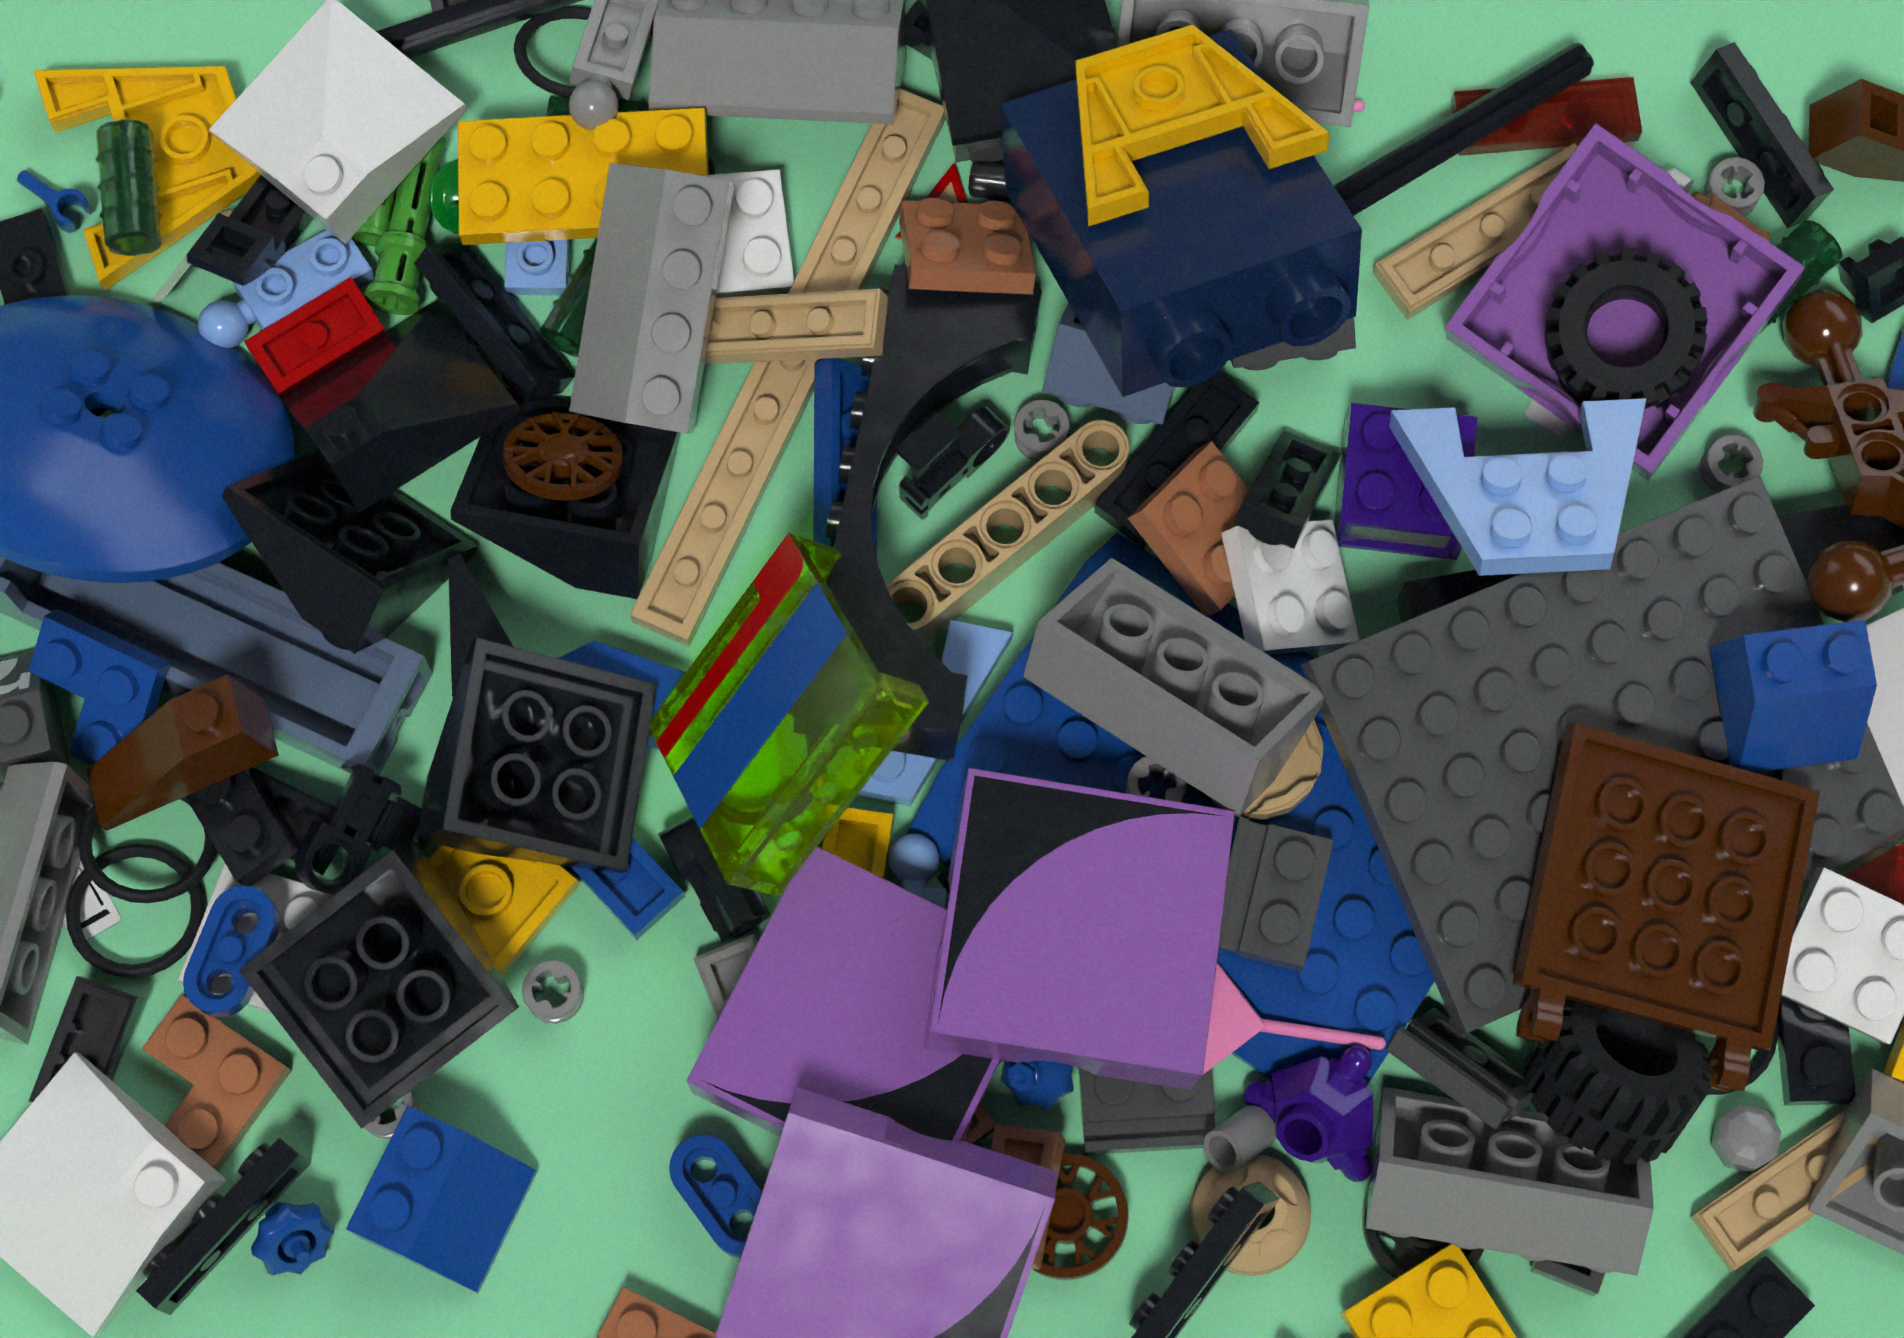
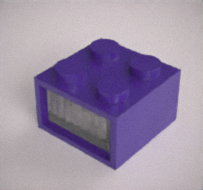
(1381, 495)

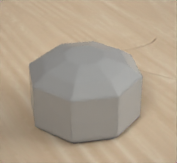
(1746, 1138)

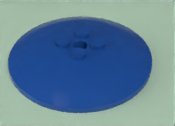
(145, 484)

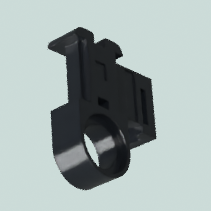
(946, 455)
(372, 818)

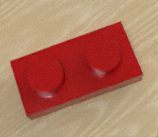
(315, 336)

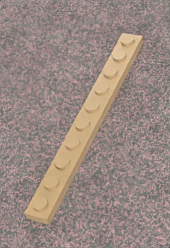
(779, 391)

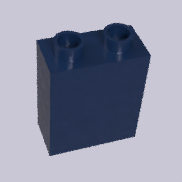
(1204, 273)

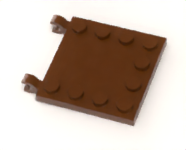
(1665, 895)

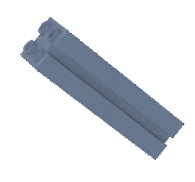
(234, 625)

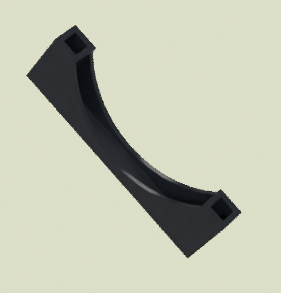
(931, 355)

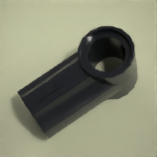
(727, 907)

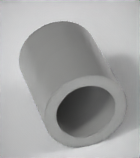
(1239, 1138)

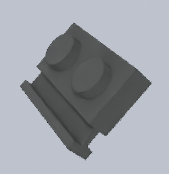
(1273, 893)
(1462, 1068)
(1143, 1116)

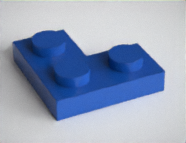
(111, 674)

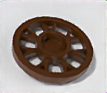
(562, 456)
(1073, 1219)

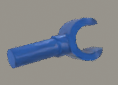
(55, 199)

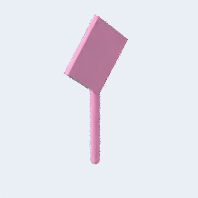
(1236, 1021)

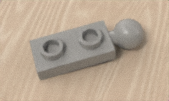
(609, 58)

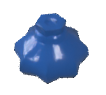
(1038, 1082)
(292, 1237)

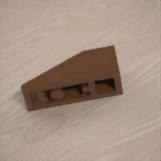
(1859, 131)
(182, 750)

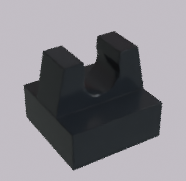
(1877, 279)

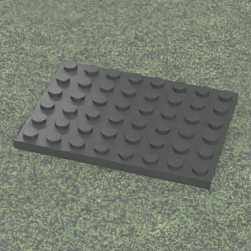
(1466, 709)

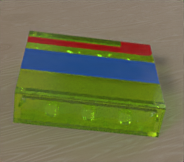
(780, 721)

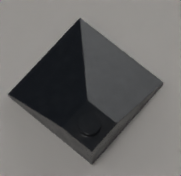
(1006, 51)
(399, 405)
(585, 542)
(342, 567)
(539, 761)
(382, 983)

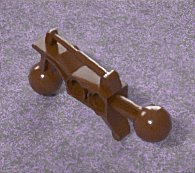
(1861, 433)

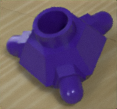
(1322, 1110)

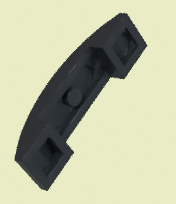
(252, 236)

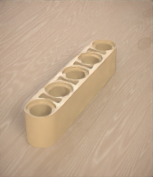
(1016, 507)

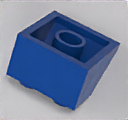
(1795, 695)
(441, 1199)

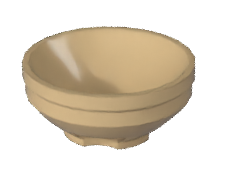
(1279, 1240)

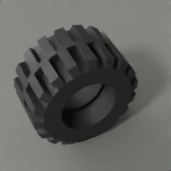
(1635, 279)
(1618, 1082)

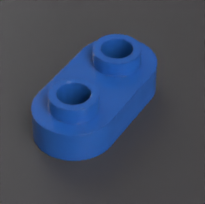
(225, 950)
(720, 1199)

